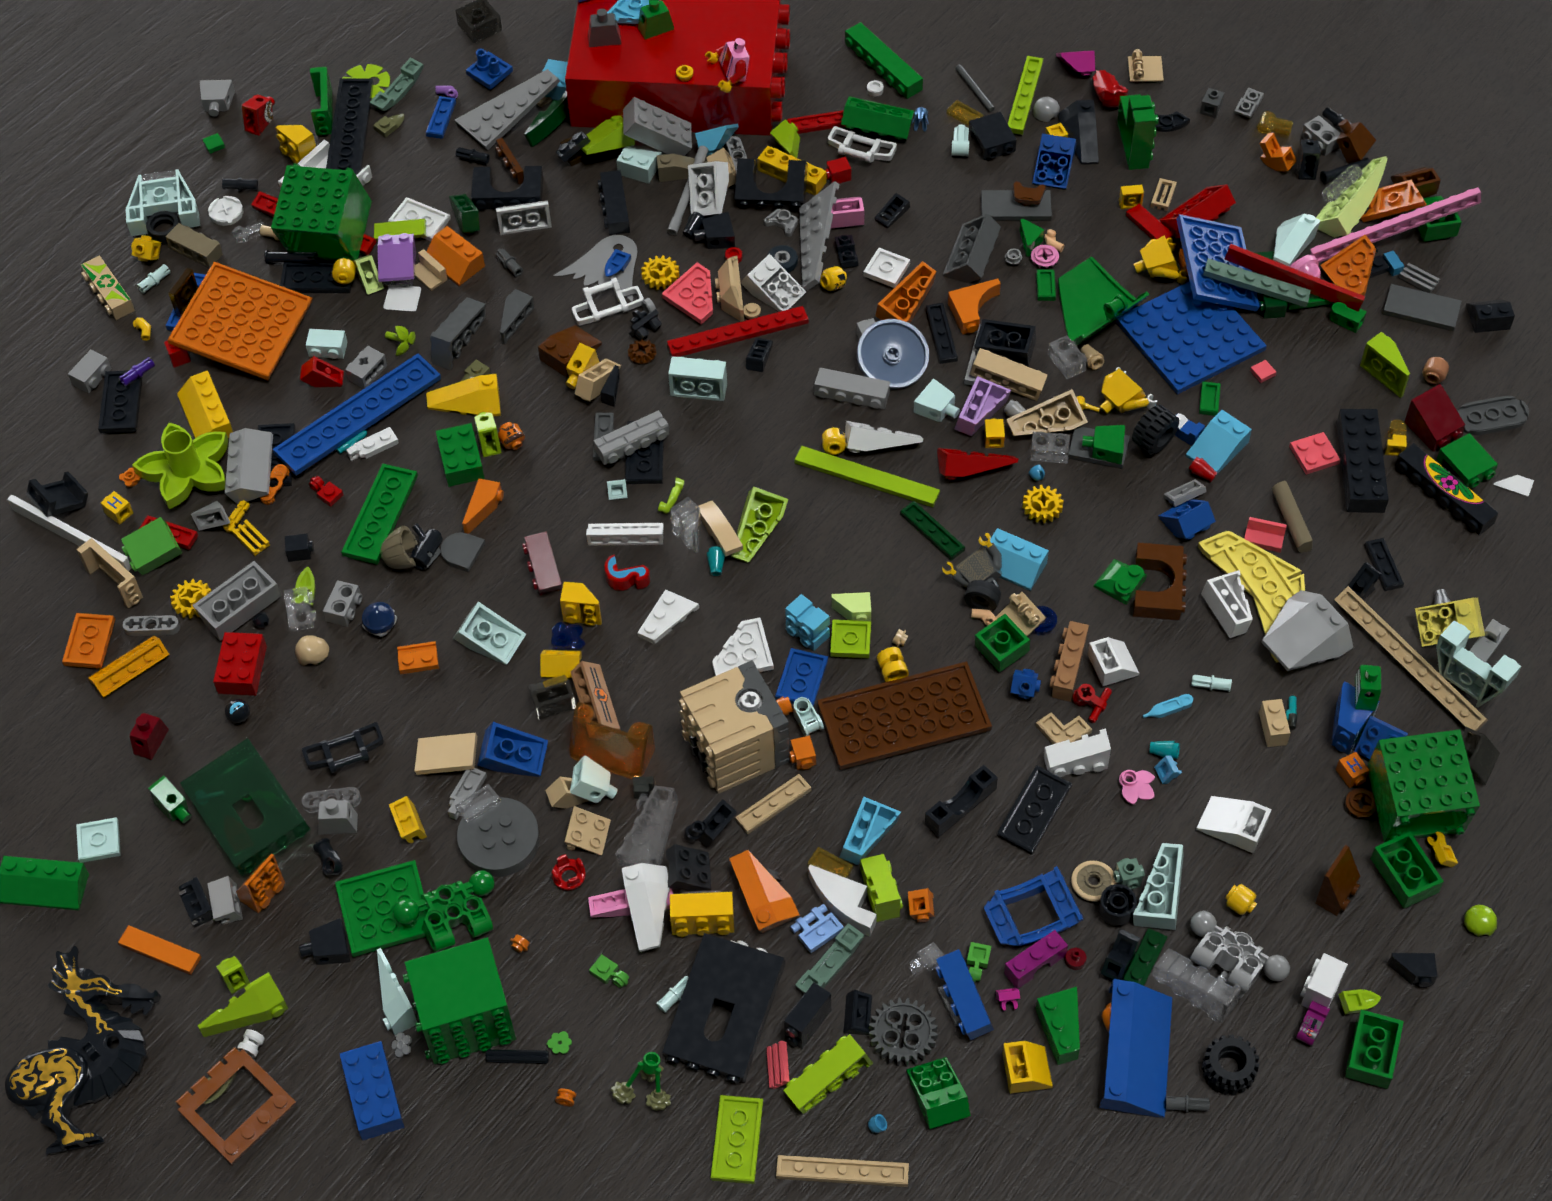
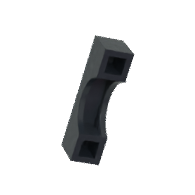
(947, 813)

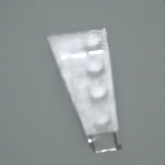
(650, 829)
(1197, 985)

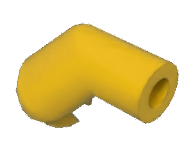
(142, 324)

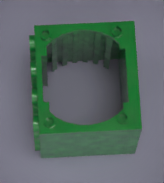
(321, 212)
(1423, 785)
(459, 1001)

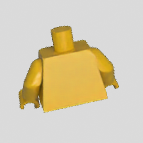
(1160, 260)

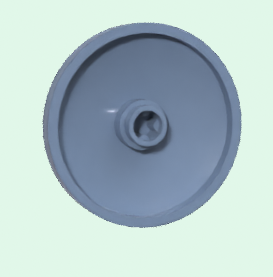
(893, 353)

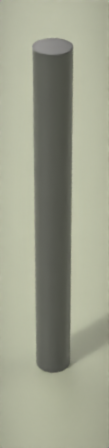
(975, 88)

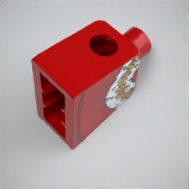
(257, 113)

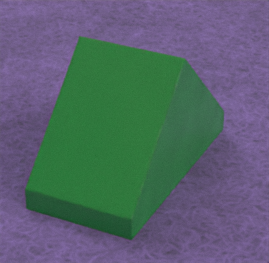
(1031, 236)

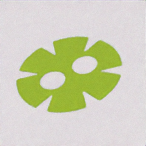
(371, 71)

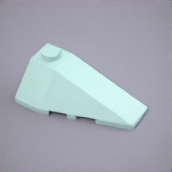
(1294, 237)
(396, 1006)

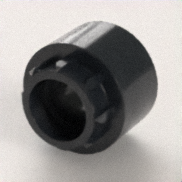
(1119, 895)

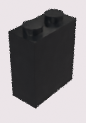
(807, 1016)

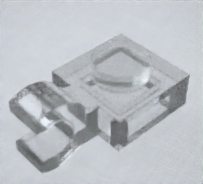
(926, 958)

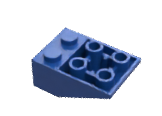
(1054, 161)

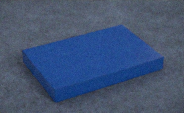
(802, 676)

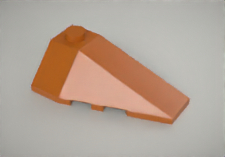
(764, 895)

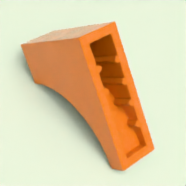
(967, 302)

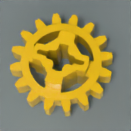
(660, 272)
(1034, 502)
(187, 596)

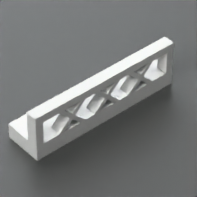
(625, 534)

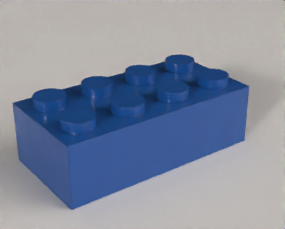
(371, 1090)

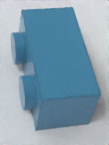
(1394, 262)

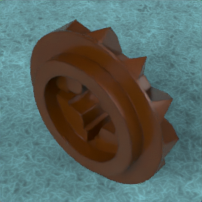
(639, 356)
(1354, 798)

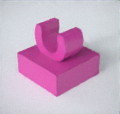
(1008, 995)

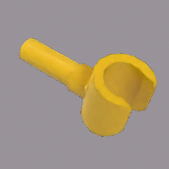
(1081, 400)

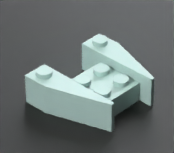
(160, 195)
(1470, 672)

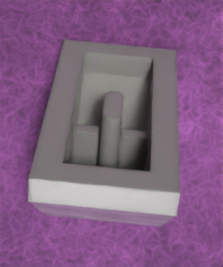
(210, 516)

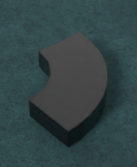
(1171, 122)

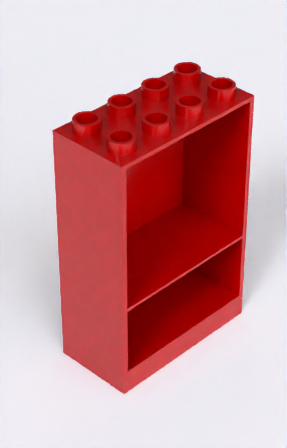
(608, 77)

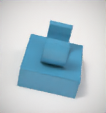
(1167, 769)

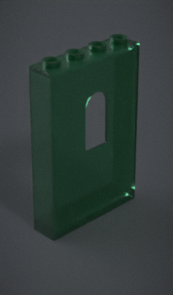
(228, 781)

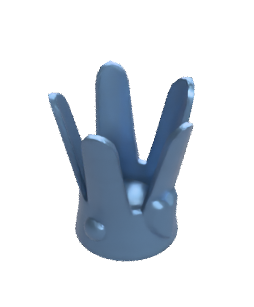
(920, 115)

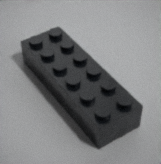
(1362, 461)

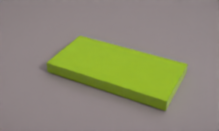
(737, 1139)

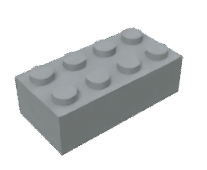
(657, 128)

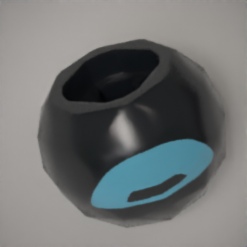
(237, 711)

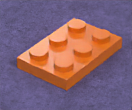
(88, 640)

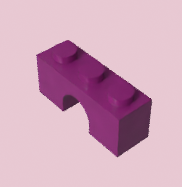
(1045, 951)

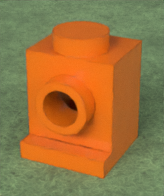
(916, 900)

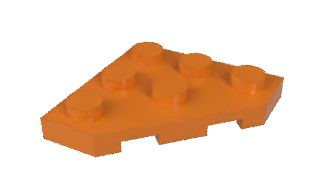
(1352, 266)

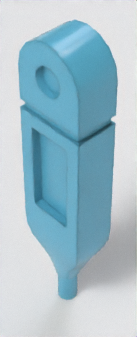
(1170, 706)

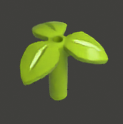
(401, 336)

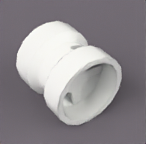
(251, 1042)

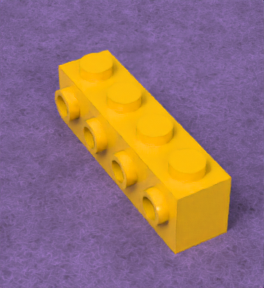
(776, 165)

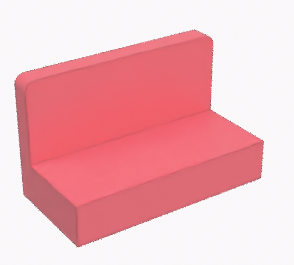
(1265, 534)

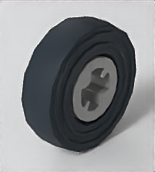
(787, 253)

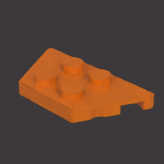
(1394, 200)

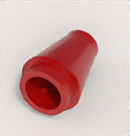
(1203, 469)

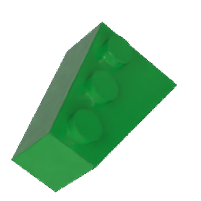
(1061, 1023)

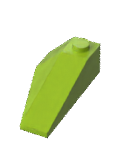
(758, 519)
(258, 1004)

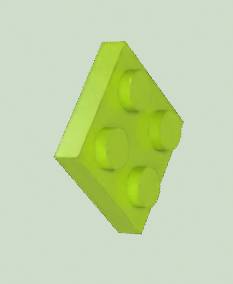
(850, 638)

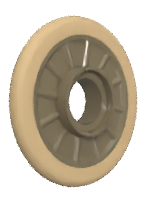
(1087, 870)

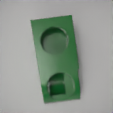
(1347, 317)

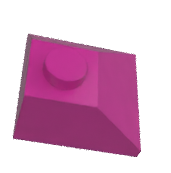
(1079, 61)

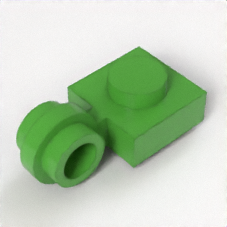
(979, 957)
(605, 969)

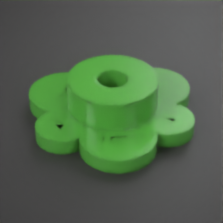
(563, 1038)

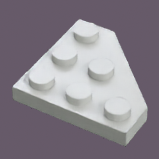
(745, 645)

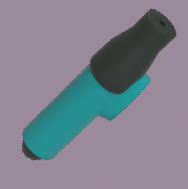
(1291, 713)

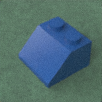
(1188, 518)

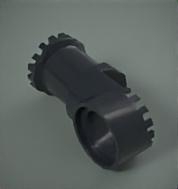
(328, 856)

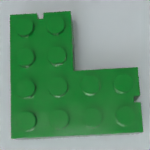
(1137, 129)

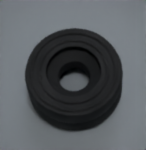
(982, 595)

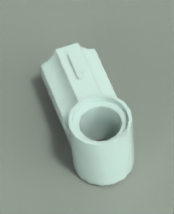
(960, 144)

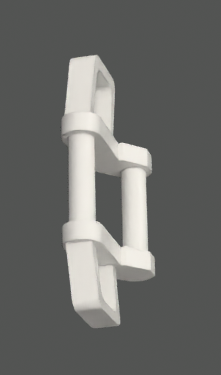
(870, 156)
(619, 295)

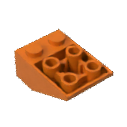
(262, 885)

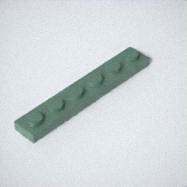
(1256, 282)

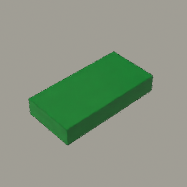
(1046, 285)
(1209, 398)

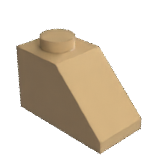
(560, 795)

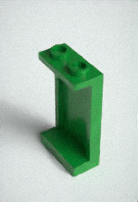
(322, 117)

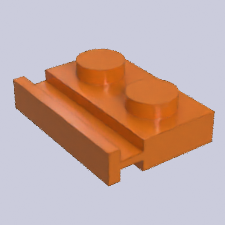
(417, 657)

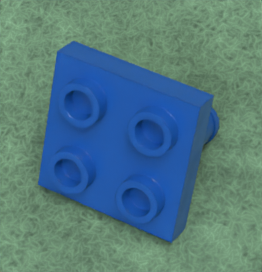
(488, 69)
(1373, 732)

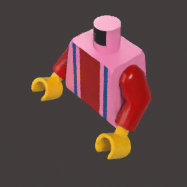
(734, 62)

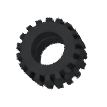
(1155, 429)
(1235, 1049)

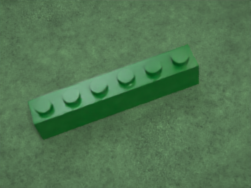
(883, 60)

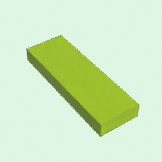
(415, 227)

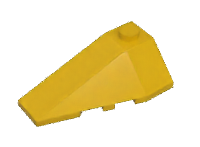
(468, 396)

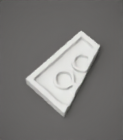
(665, 615)

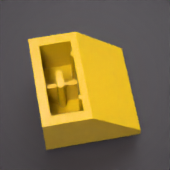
(295, 141)
(579, 605)
(1026, 1066)

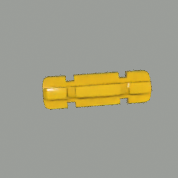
(236, 515)

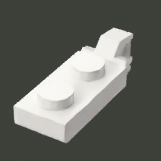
(373, 444)

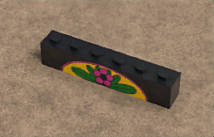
(1446, 489)

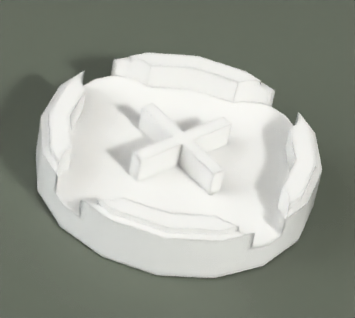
(225, 210)

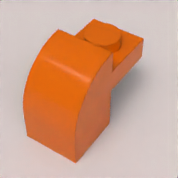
(1275, 156)

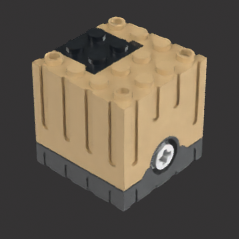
(734, 726)

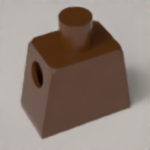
(1354, 140)

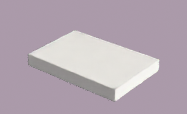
(412, 210)

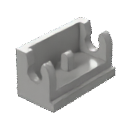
(225, 900)

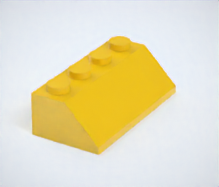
(203, 406)

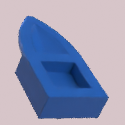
(617, 262)

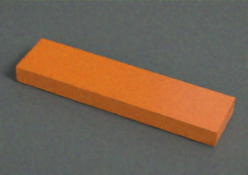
(159, 950)

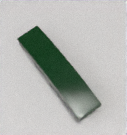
(547, 120)

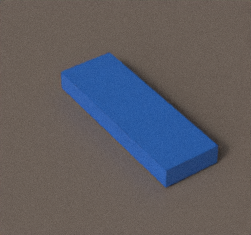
(441, 117)

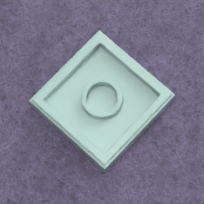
(98, 840)

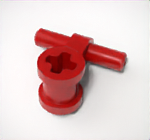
(1091, 699)

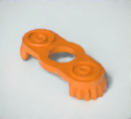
(279, 472)

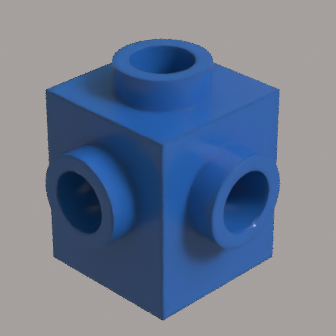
(1019, 686)

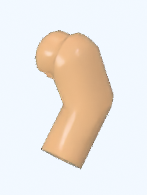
(1051, 240)
(985, 615)

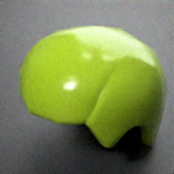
(1480, 920)

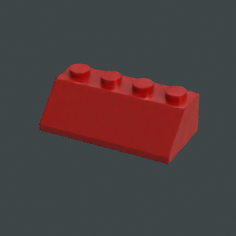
(1203, 205)

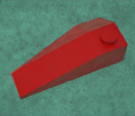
(956, 463)

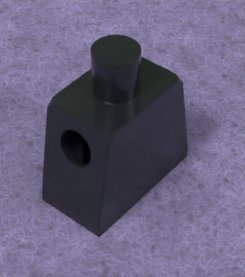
(1308, 152)
(716, 232)
(327, 944)

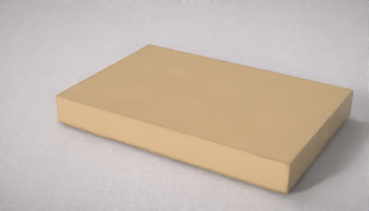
(446, 753)

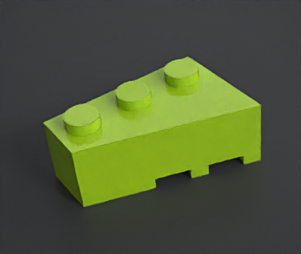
(881, 887)

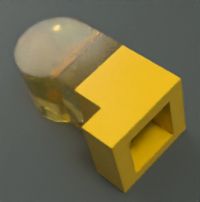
(1397, 438)

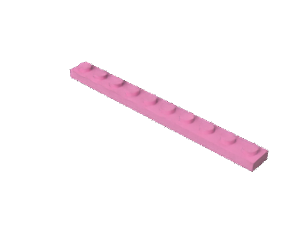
(1401, 223)

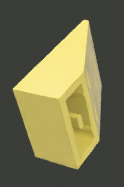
(1436, 618)

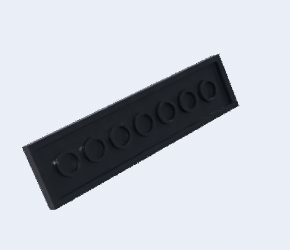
(350, 124)

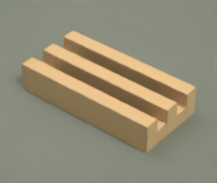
(1160, 204)

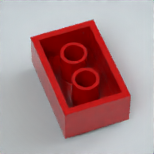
(240, 663)

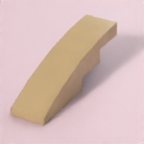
(719, 528)

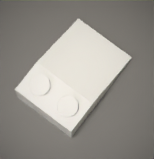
(708, 187)

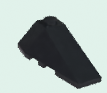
(1080, 124)

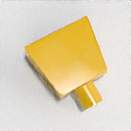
(581, 360)

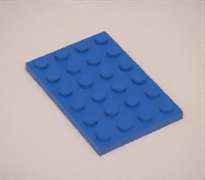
(1211, 240)

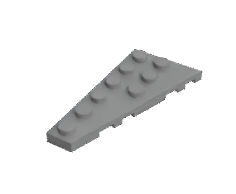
(501, 113)
(814, 229)

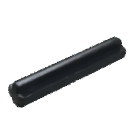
(517, 1056)

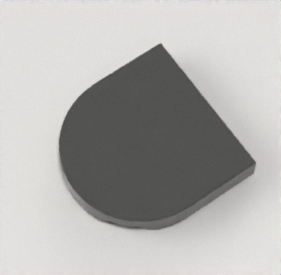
(461, 550)

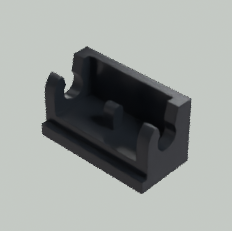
(195, 902)

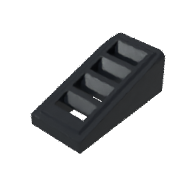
(896, 199)
(758, 356)
(610, 388)

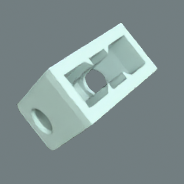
(936, 402)
(591, 781)

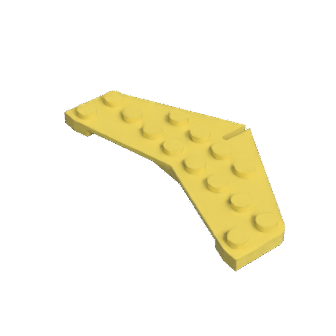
(1262, 573)

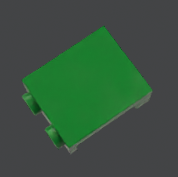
(1468, 460)

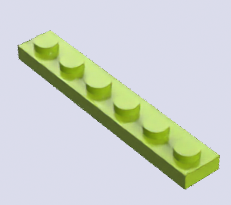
(1025, 94)

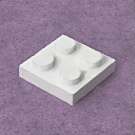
(886, 267)

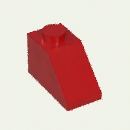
(321, 374)

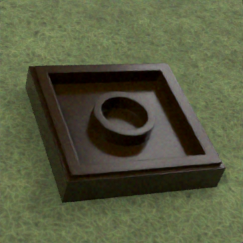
(183, 291)

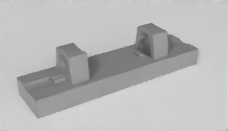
(1487, 644)

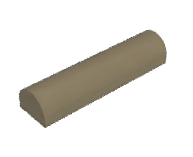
(1292, 516)

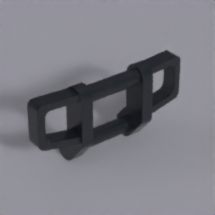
(327, 745)

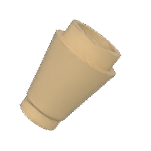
(1094, 358)

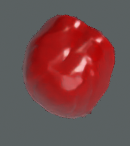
(1108, 88)

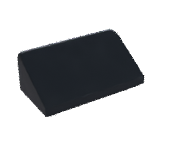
(857, 1013)

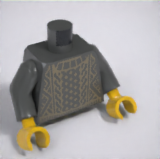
(980, 565)

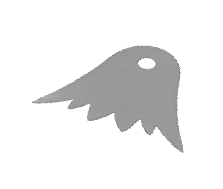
(594, 262)

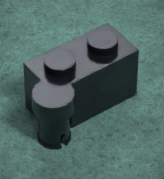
(711, 825)

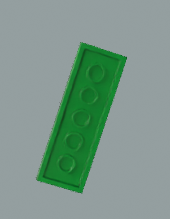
(379, 513)

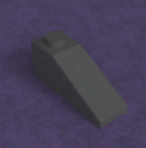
(516, 310)

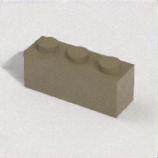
(194, 245)

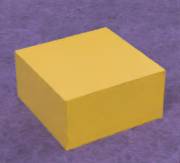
(1130, 196)

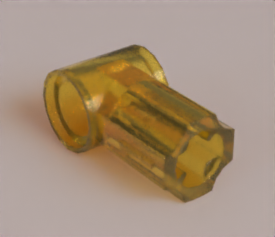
(1269, 122)

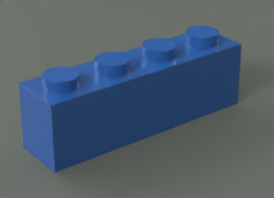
(964, 994)

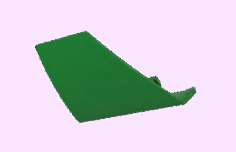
(1092, 300)

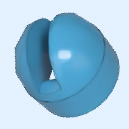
(1037, 473)
(877, 1123)

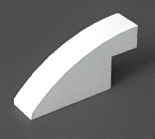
(843, 898)

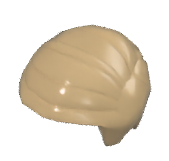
(311, 650)

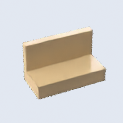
(430, 271)

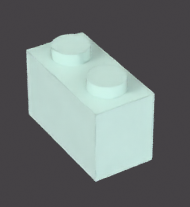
(326, 343)

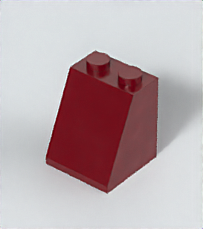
(1434, 418)

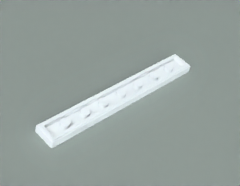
(61, 528)

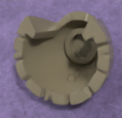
(396, 546)

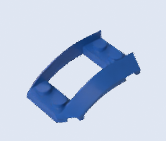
(1059, 894)

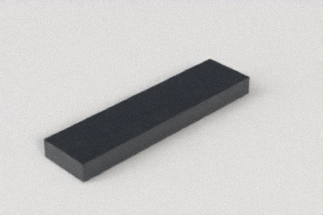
(941, 333)

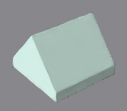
(617, 489)

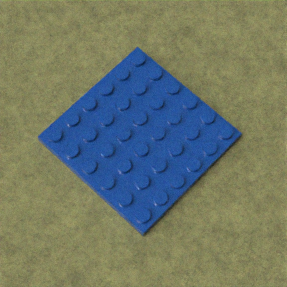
(1189, 337)

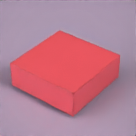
(1263, 371)

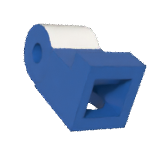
(1188, 430)

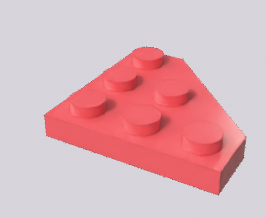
(692, 293)

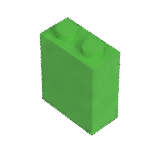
(151, 546)

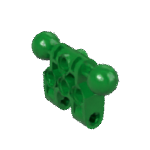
(459, 894)

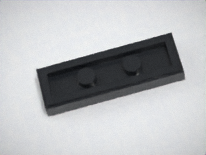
(1384, 563)

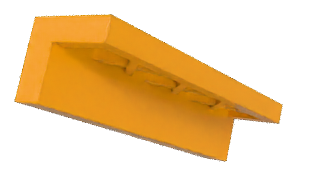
(128, 666)

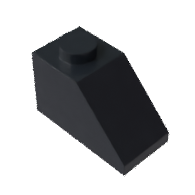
(1415, 967)

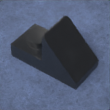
(1364, 580)

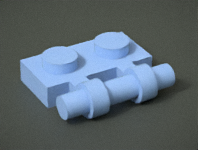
(820, 932)

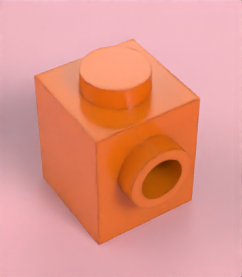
(802, 753)

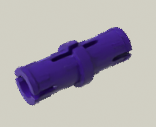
(137, 371)

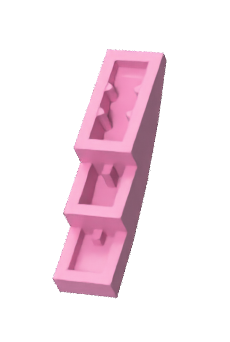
(613, 904)

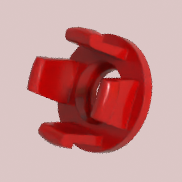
(565, 864)

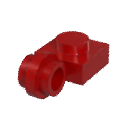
(329, 493)

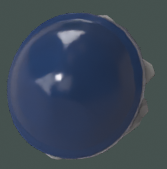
(378, 618)

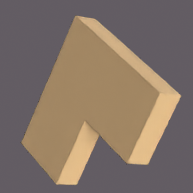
(1057, 732)

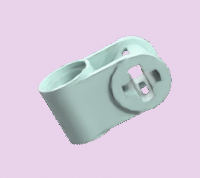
(807, 720)

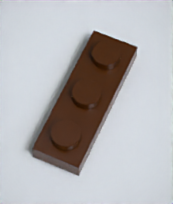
(509, 161)

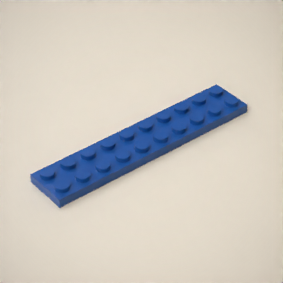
(356, 414)

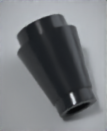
(694, 223)

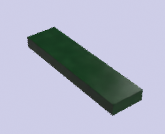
(932, 530)

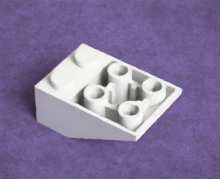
(773, 285)
(1235, 821)

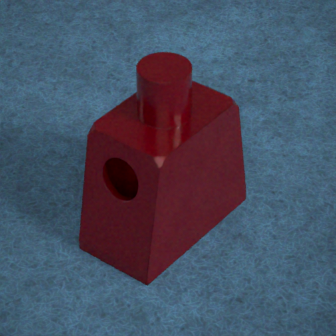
(147, 735)

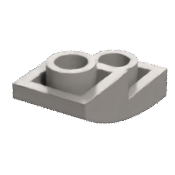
(1249, 103)

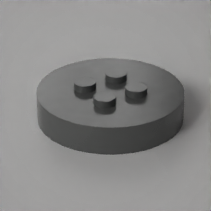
(500, 838)

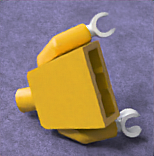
(1123, 393)

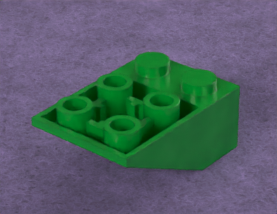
(1442, 227)
(939, 1092)

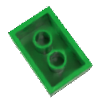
(460, 454)
(1407, 869)
(1374, 1049)

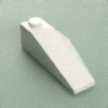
(647, 898)

